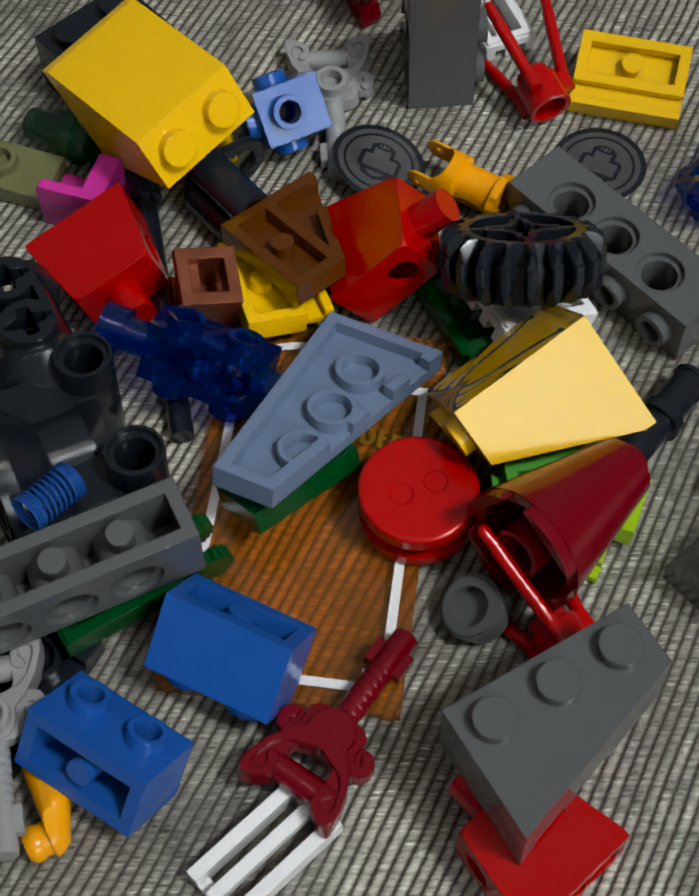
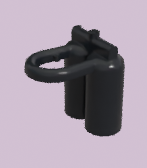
(218, 189)

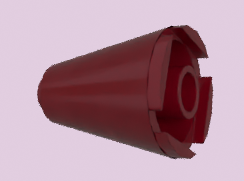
(561, 516)

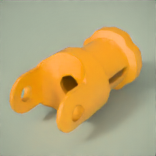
(465, 180)

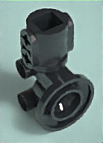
(62, 404)

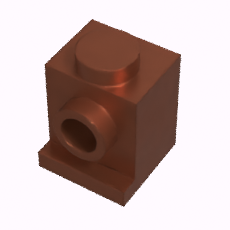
(206, 281)

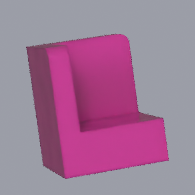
(73, 192)

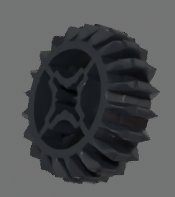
(522, 259)

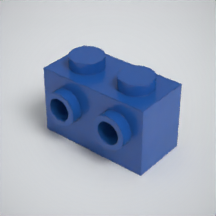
(229, 648)
(103, 752)

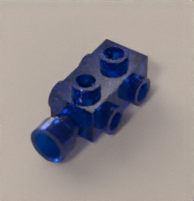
(195, 357)

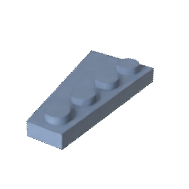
(321, 405)

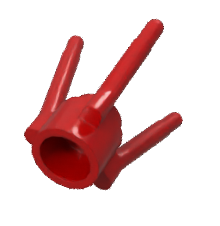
(540, 89)
(548, 626)

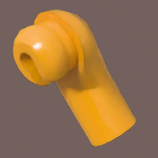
(54, 831)

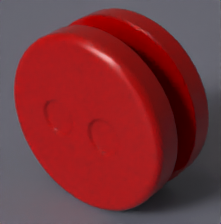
(417, 500)

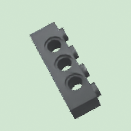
(648, 270)
(95, 562)

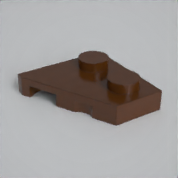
(289, 240)

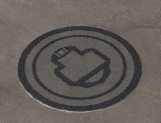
(373, 154)
(608, 156)

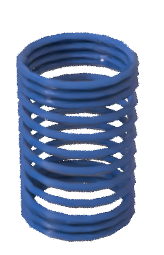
(35, 503)

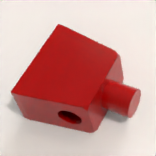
(387, 244)
(103, 256)
(564, 859)

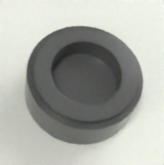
(475, 609)

